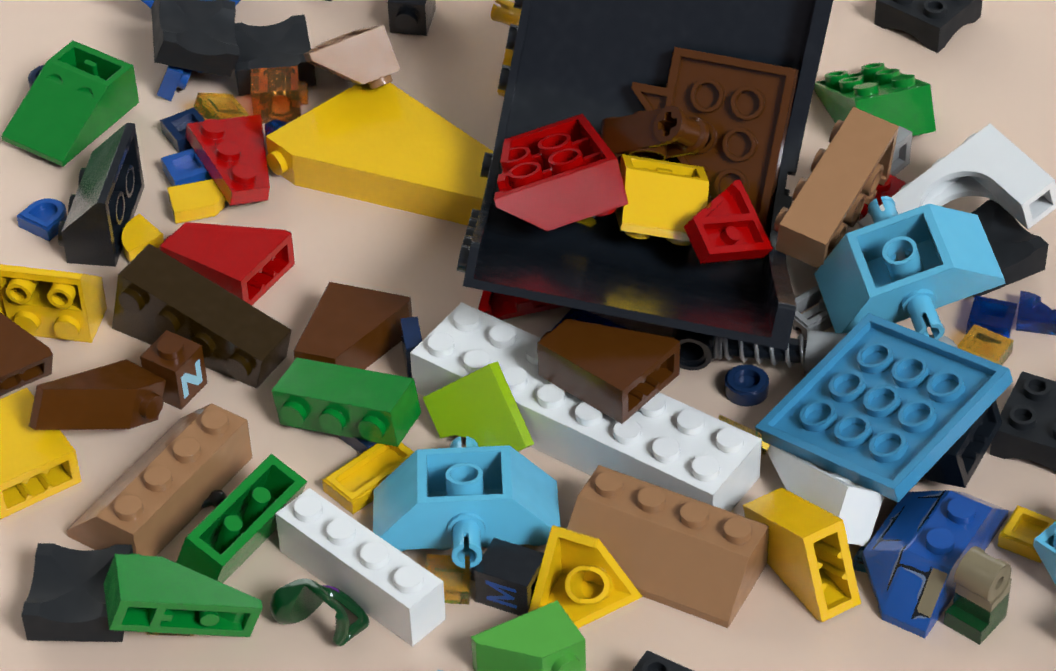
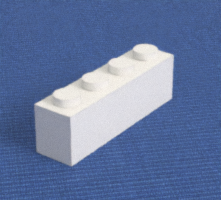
(362, 566)

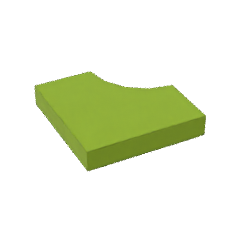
(479, 408)

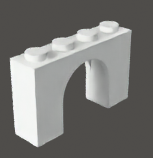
(987, 168)

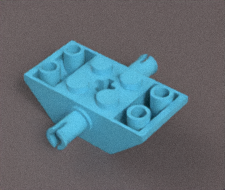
(907, 267)
(465, 500)

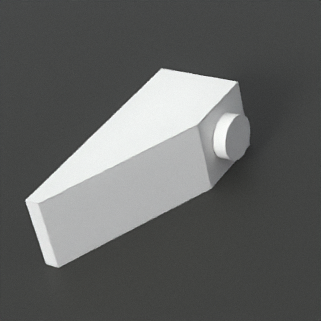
(830, 492)

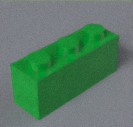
(346, 401)
(241, 521)

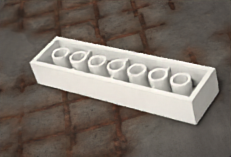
(657, 444)

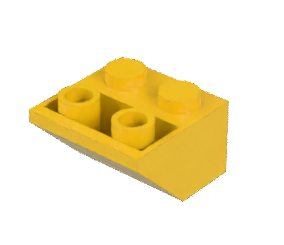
(660, 198)
(53, 302)

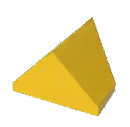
(581, 578)

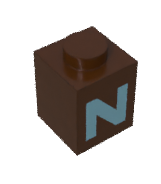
(179, 363)

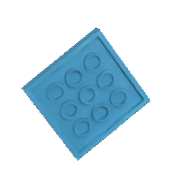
(884, 406)

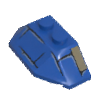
(918, 552)

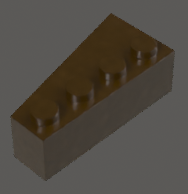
(164, 295)

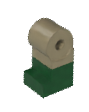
(979, 595)

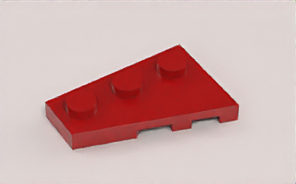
(233, 156)

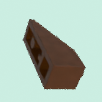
(100, 398)

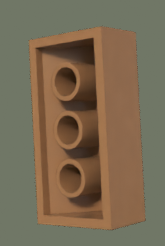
(168, 483)
(673, 544)

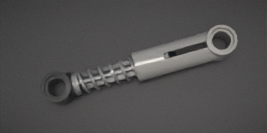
(700, 349)

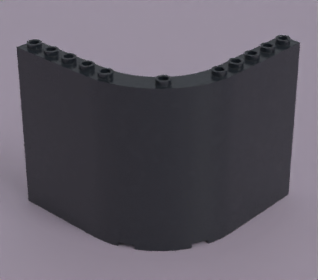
(584, 60)

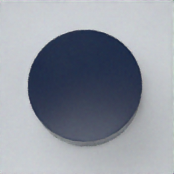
(746, 385)

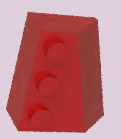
(559, 175)

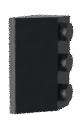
(104, 201)

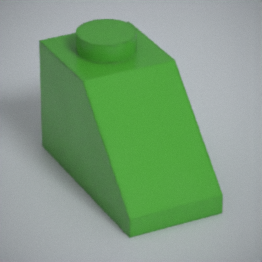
(532, 642)

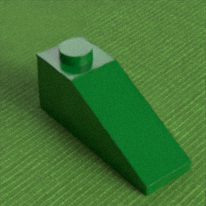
(171, 598)

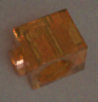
(278, 93)

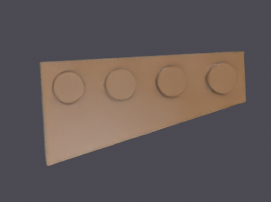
(837, 188)

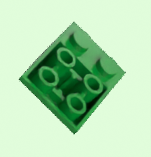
(879, 92)
(72, 103)

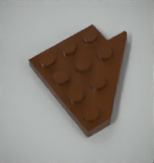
(745, 113)

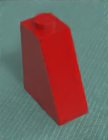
(234, 257)

